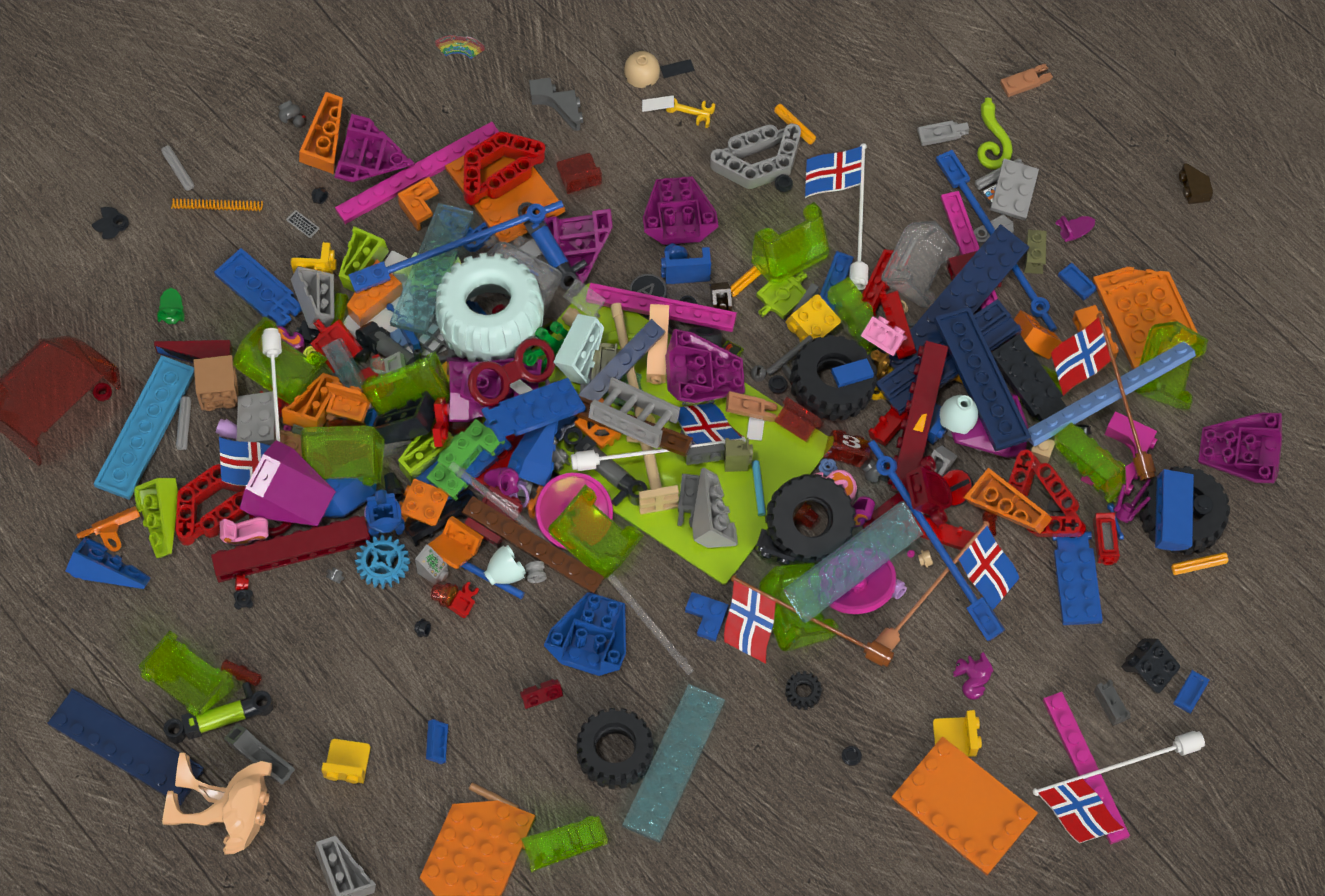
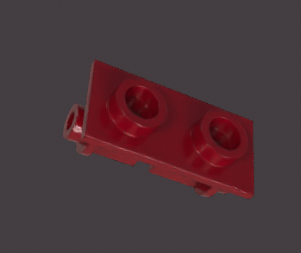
(549, 691)

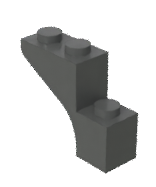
(564, 102)
(251, 748)

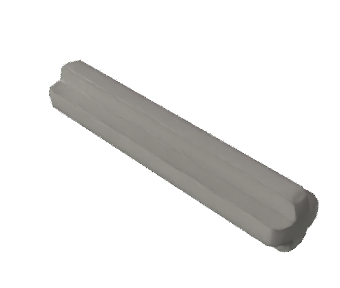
(177, 168)
(990, 178)
(183, 423)

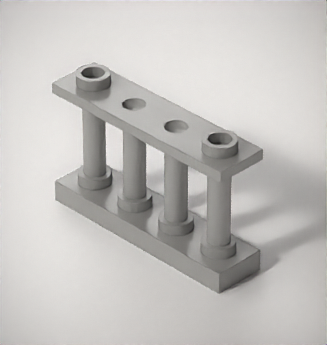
(627, 424)

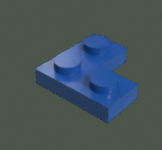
(710, 611)

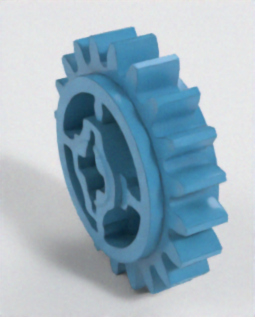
(375, 549)

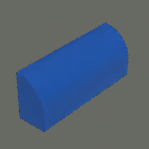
(1174, 510)

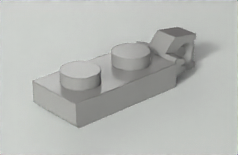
(941, 132)

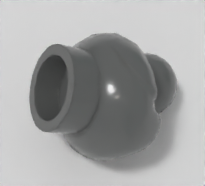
(288, 111)
(870, 471)

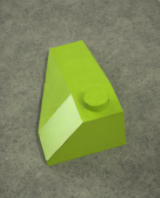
(159, 507)

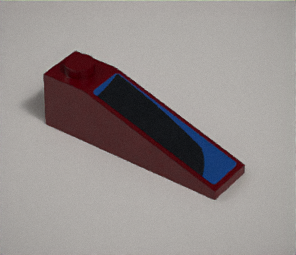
(192, 350)

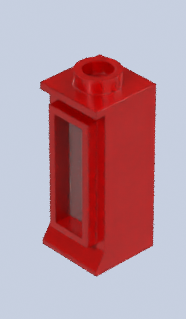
(1106, 538)

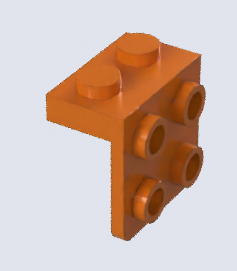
(347, 402)
(423, 502)
(456, 543)

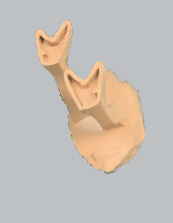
(237, 806)

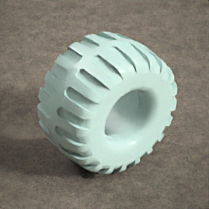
(492, 335)

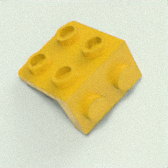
(325, 264)
(813, 319)
(960, 732)
(346, 761)

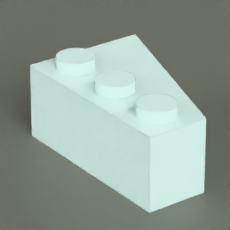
(579, 348)

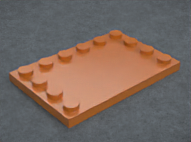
(506, 207)
(964, 805)

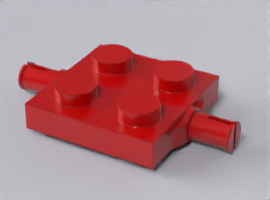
(331, 333)

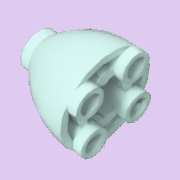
(959, 414)
(503, 568)

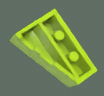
(361, 253)
(421, 454)

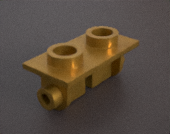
(881, 362)

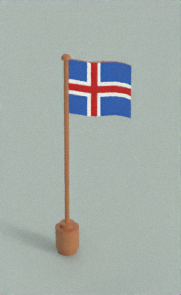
(985, 568)

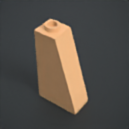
(656, 355)

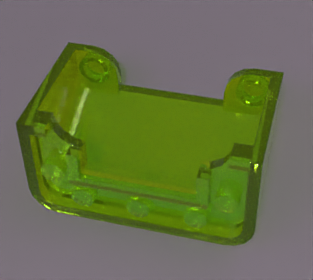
(793, 250)
(292, 367)
(406, 383)
(1170, 386)
(344, 452)
(593, 535)
(788, 626)
(185, 675)

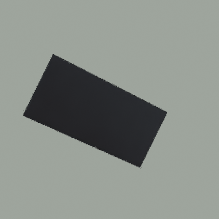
(677, 68)

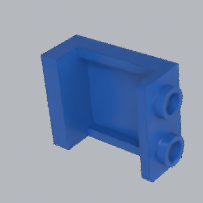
(686, 270)

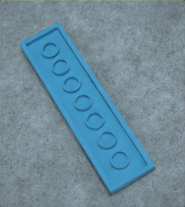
(145, 427)

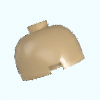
(642, 69)

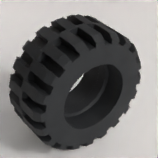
(614, 723)

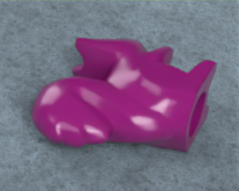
(978, 673)

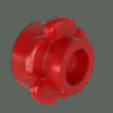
(241, 582)

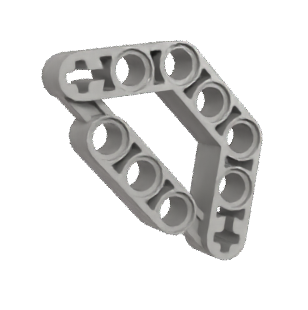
(724, 159)

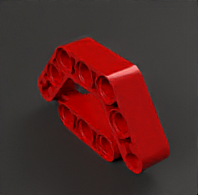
(530, 154)
(1035, 466)
(200, 495)

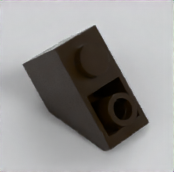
(1196, 185)

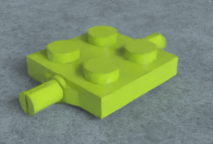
(782, 296)

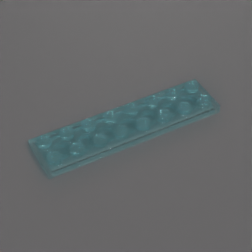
(418, 298)
(853, 562)
(673, 763)

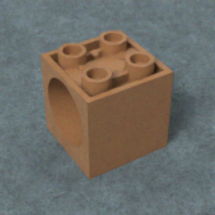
(216, 382)

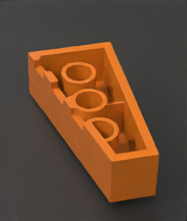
(322, 138)
(1004, 500)

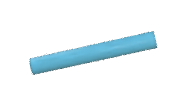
(758, 488)

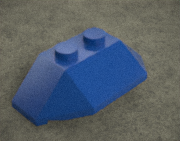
(348, 496)

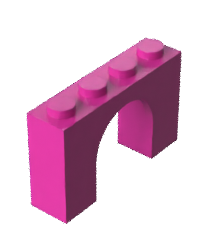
(1120, 430)

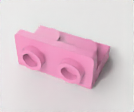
(883, 335)

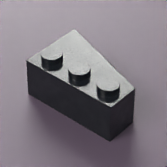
(407, 422)

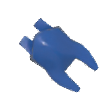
(383, 514)

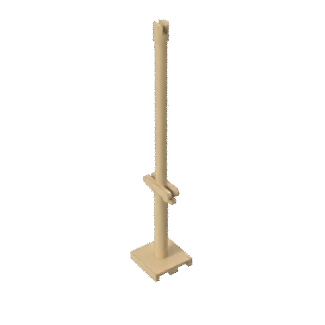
(657, 498)

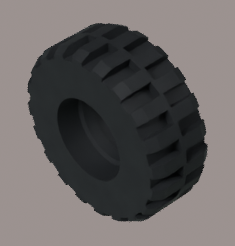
(824, 399)
(830, 497)
(1206, 529)

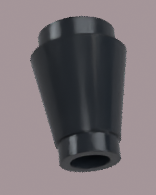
(392, 485)

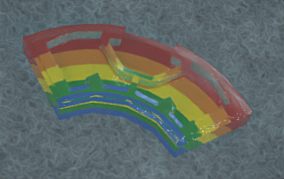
(458, 44)

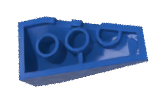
(534, 455)
(94, 563)

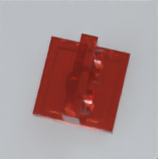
(798, 420)

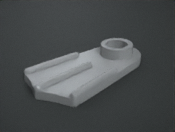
(1003, 220)

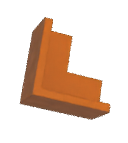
(413, 201)
(1036, 336)

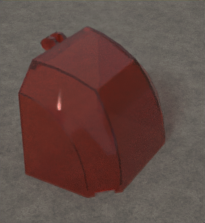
(46, 385)

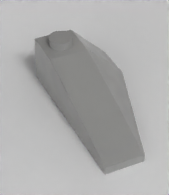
(711, 519)

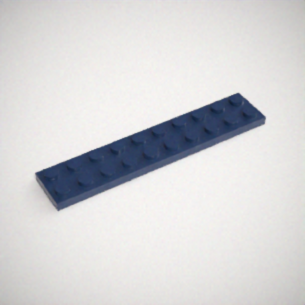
(970, 285)

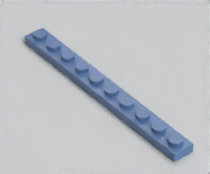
(1110, 393)

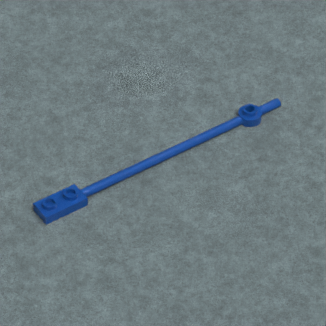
(958, 177)
(380, 273)
(979, 609)

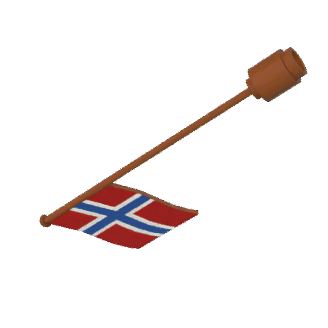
(1084, 357)
(752, 622)

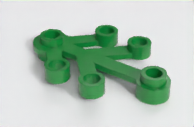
(530, 357)

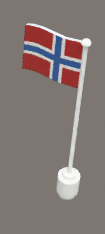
(1080, 806)

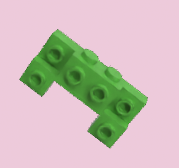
(462, 451)

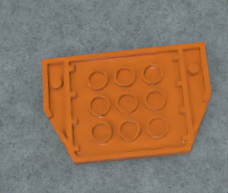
(1137, 302)
(476, 849)

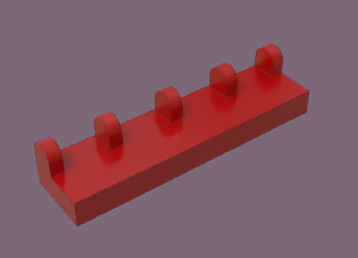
(875, 283)
(896, 316)
(887, 426)
(948, 534)

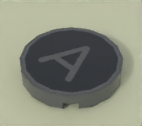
(649, 284)

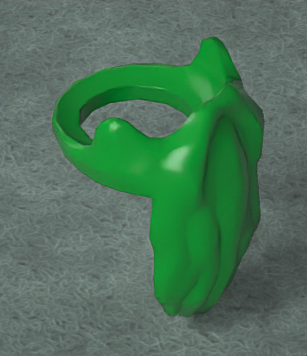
(170, 307)

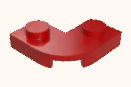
(440, 429)

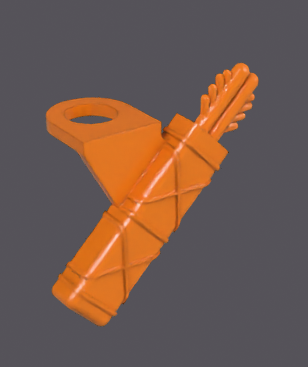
(108, 527)

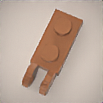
(1025, 80)
(750, 406)

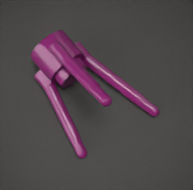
(1126, 512)

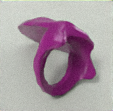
(1075, 228)
(504, 478)

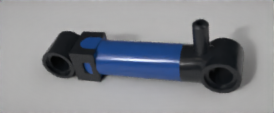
(550, 248)

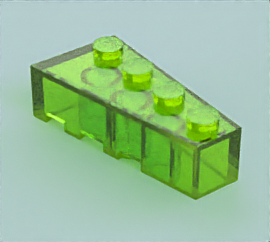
(852, 310)
(1092, 460)
(563, 842)

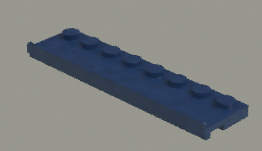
(996, 328)
(120, 743)

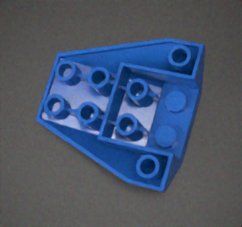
(590, 635)

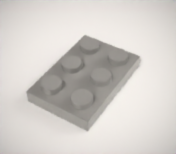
(1014, 189)
(256, 418)

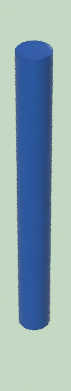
(507, 587)

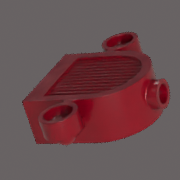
(929, 491)

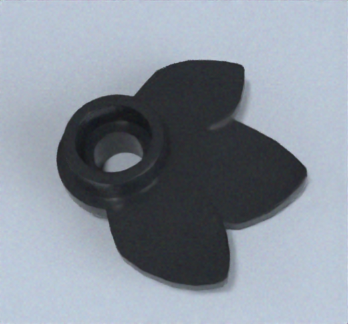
(108, 224)

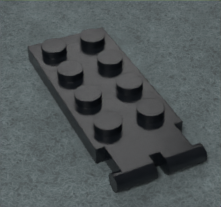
(1028, 378)

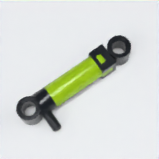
(220, 716)

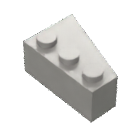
(315, 295)
(341, 871)

